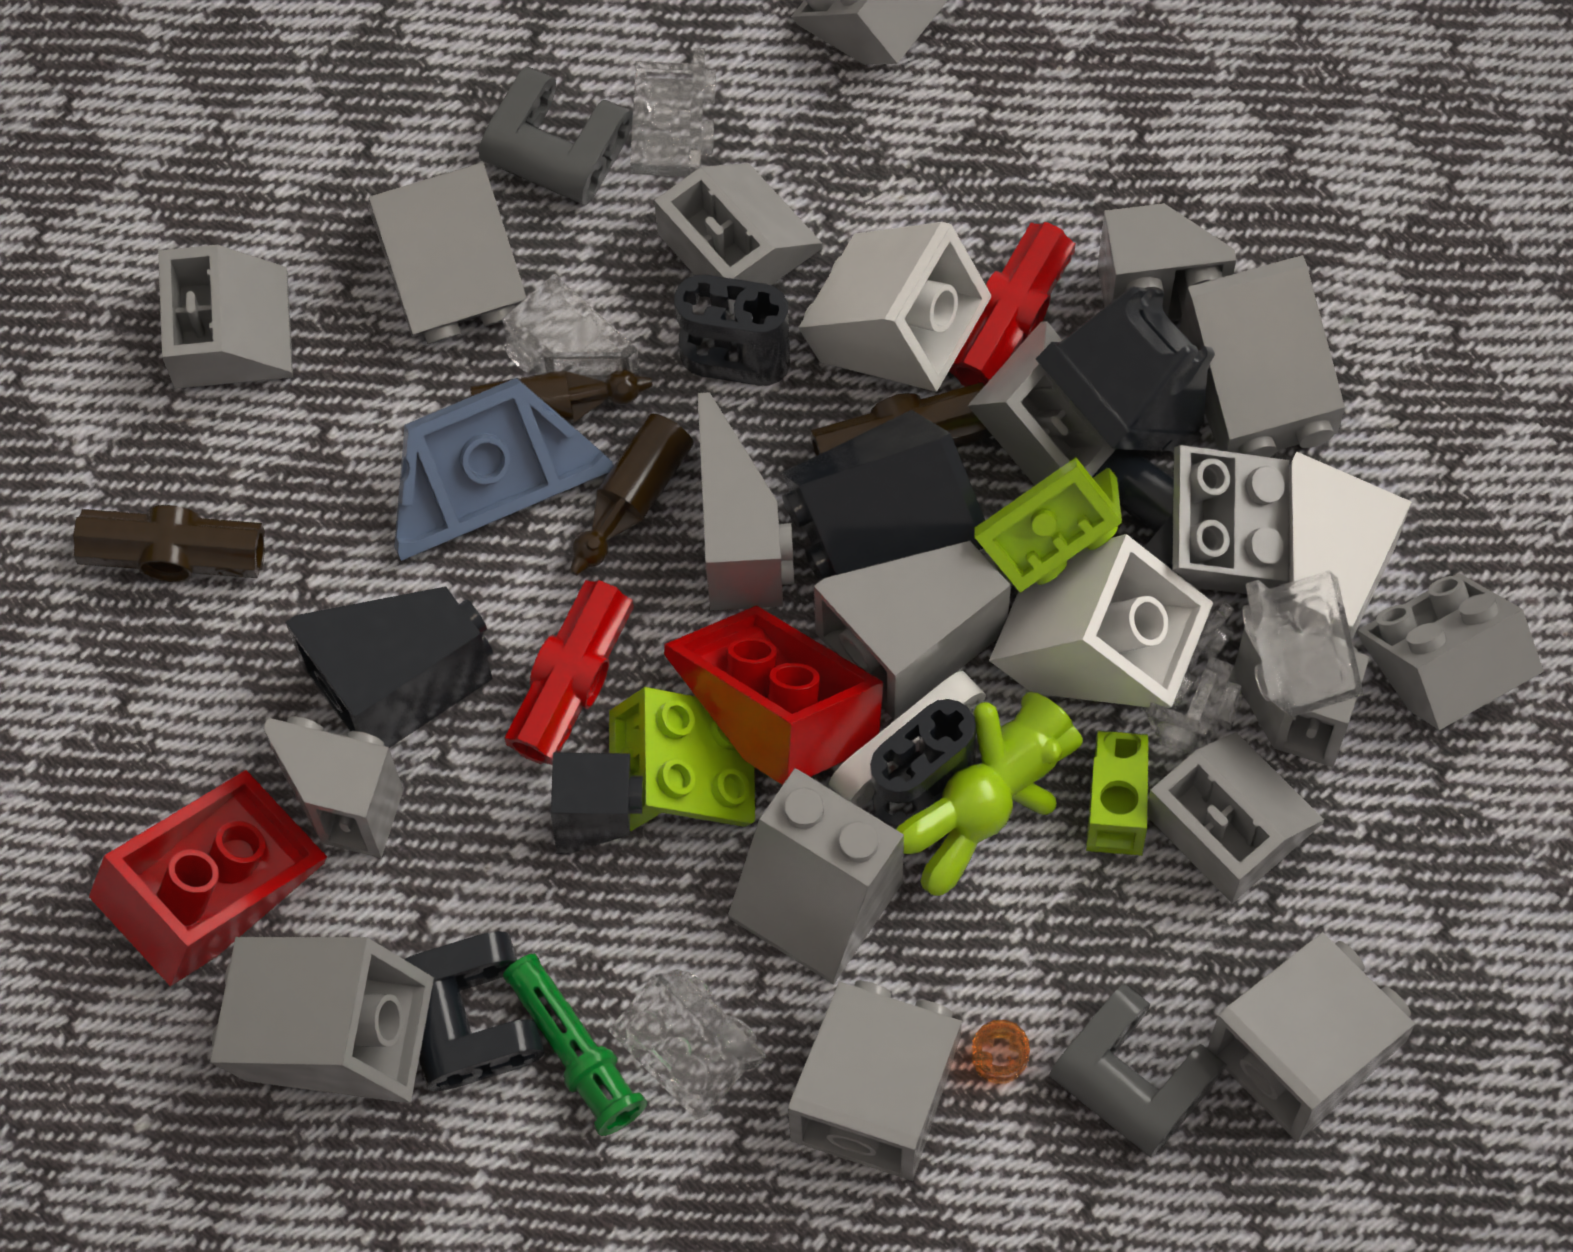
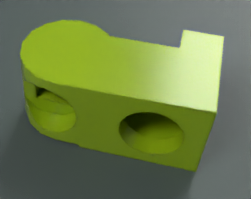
(1119, 794)

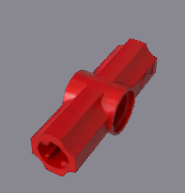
(1017, 302)
(569, 672)

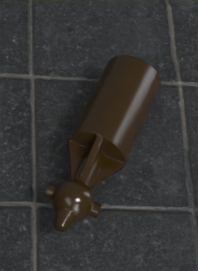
(576, 394)
(632, 487)

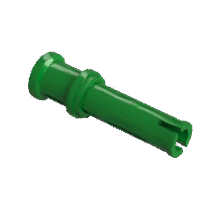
(596, 1063)

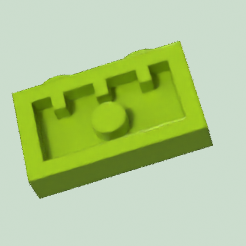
(1052, 524)
(683, 759)

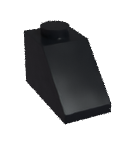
(592, 799)

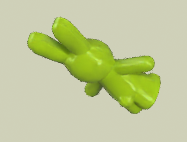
(982, 795)

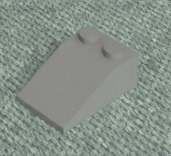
(744, 543)

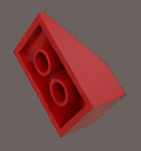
(778, 693)
(204, 876)

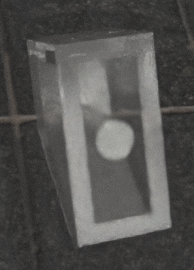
(563, 332)

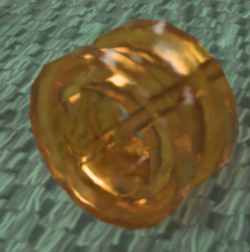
(983, 1060)

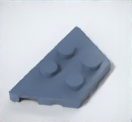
(486, 463)

